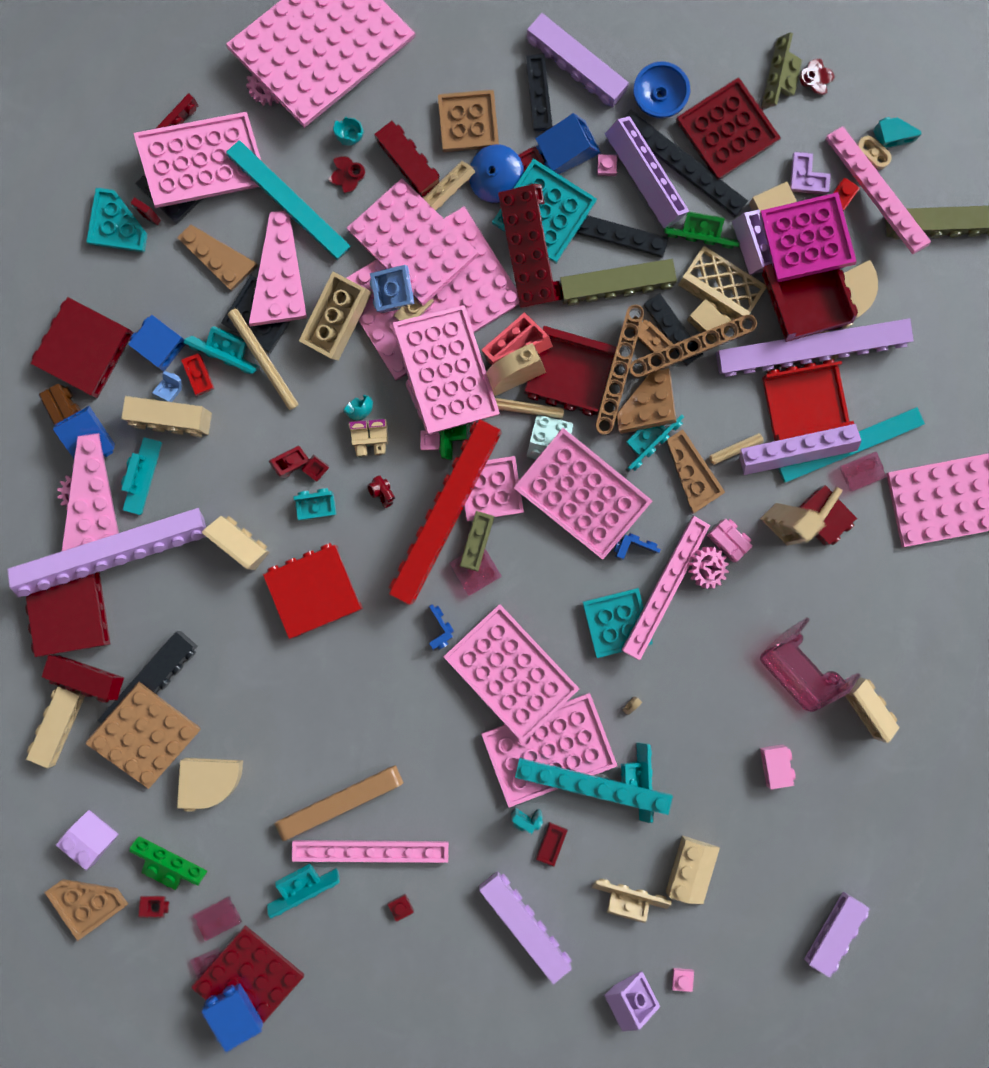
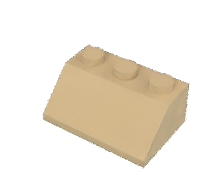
(236, 542)
(872, 710)
(692, 871)

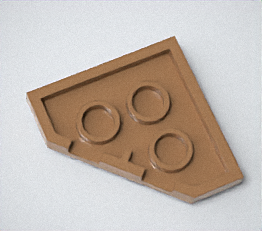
(649, 405)
(85, 904)

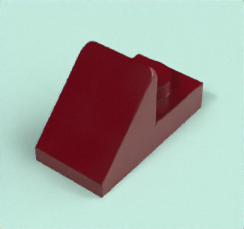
(289, 462)

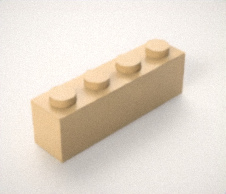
(55, 727)

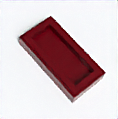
(145, 211)
(551, 844)

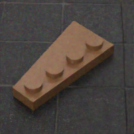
(220, 259)
(695, 476)

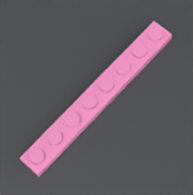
(878, 190)
(665, 588)
(369, 851)

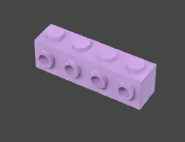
(837, 934)

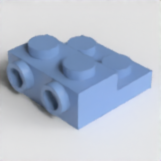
(391, 289)

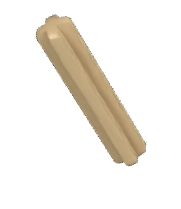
(735, 449)

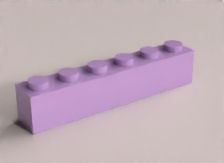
(577, 60)
(646, 172)
(800, 449)
(525, 927)

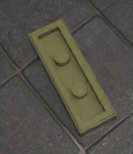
(477, 541)

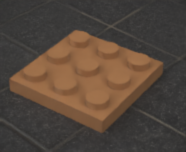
(468, 120)

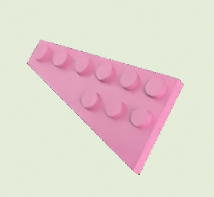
(278, 284)
(90, 499)

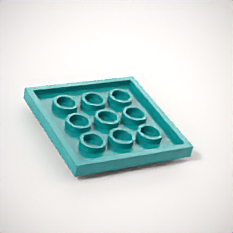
(563, 210)

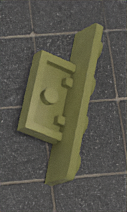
(782, 73)

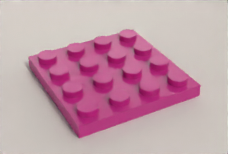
(808, 237)

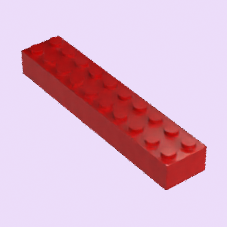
(445, 512)

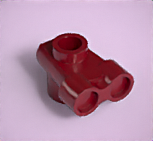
(382, 489)

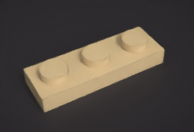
(449, 185)

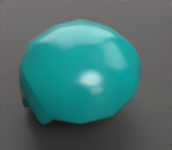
(348, 131)
(358, 408)

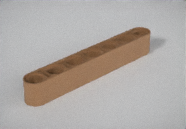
(699, 339)
(625, 362)
(338, 803)

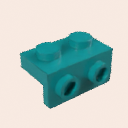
(315, 504)
(524, 822)

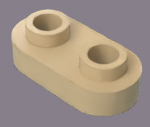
(875, 151)

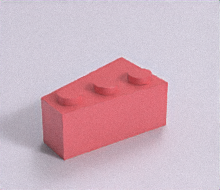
(515, 336)

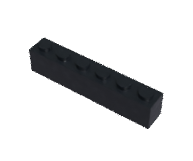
(160, 667)

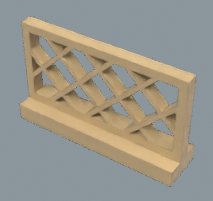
(704, 291)

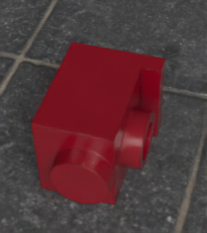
(146, 904)

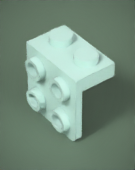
(543, 432)

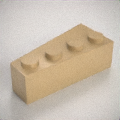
(792, 523)

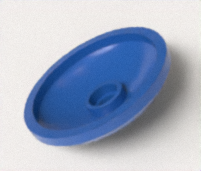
(661, 79)
(506, 175)

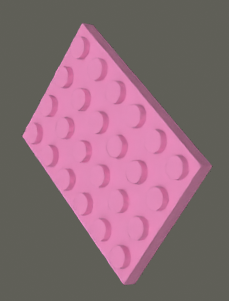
(191, 159)
(411, 233)
(445, 369)
(582, 493)
(941, 500)
(511, 673)
(568, 739)

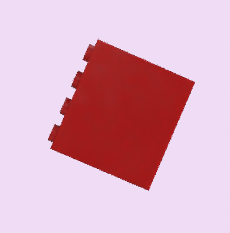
(805, 399)
(312, 590)

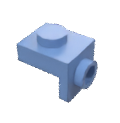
(168, 387)

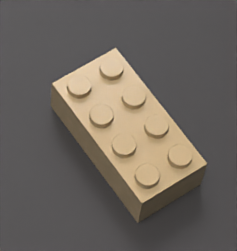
(335, 316)
(166, 415)

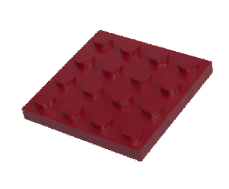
(728, 128)
(257, 967)

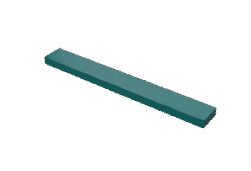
(288, 200)
(869, 437)

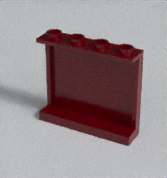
(810, 302)
(81, 347)
(574, 372)
(68, 617)

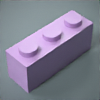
(753, 241)

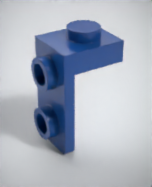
(622, 547)
(441, 641)

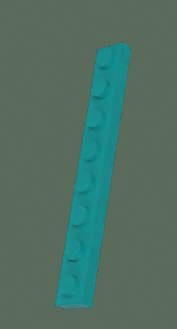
(594, 786)

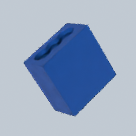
(157, 342)

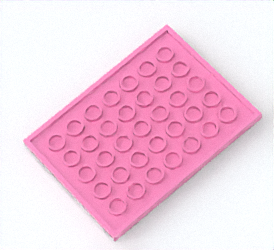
(318, 50)
(480, 287)

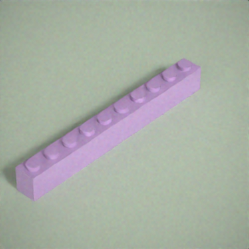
(815, 346)
(106, 553)

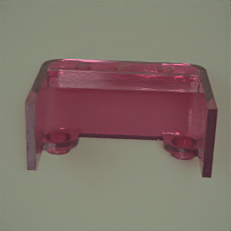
(800, 675)

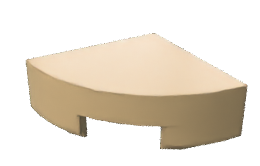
(632, 705)

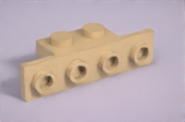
(628, 902)

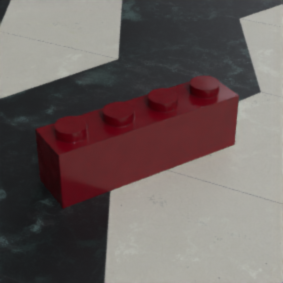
(407, 159)
(82, 677)

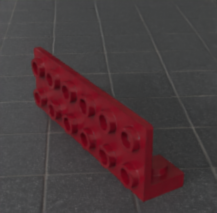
(528, 245)

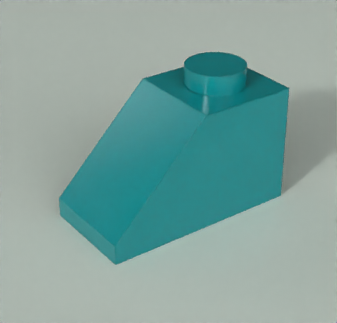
(895, 132)

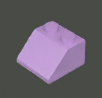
(87, 840)
(632, 1002)

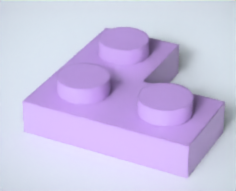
(804, 179)

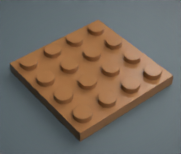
(143, 735)

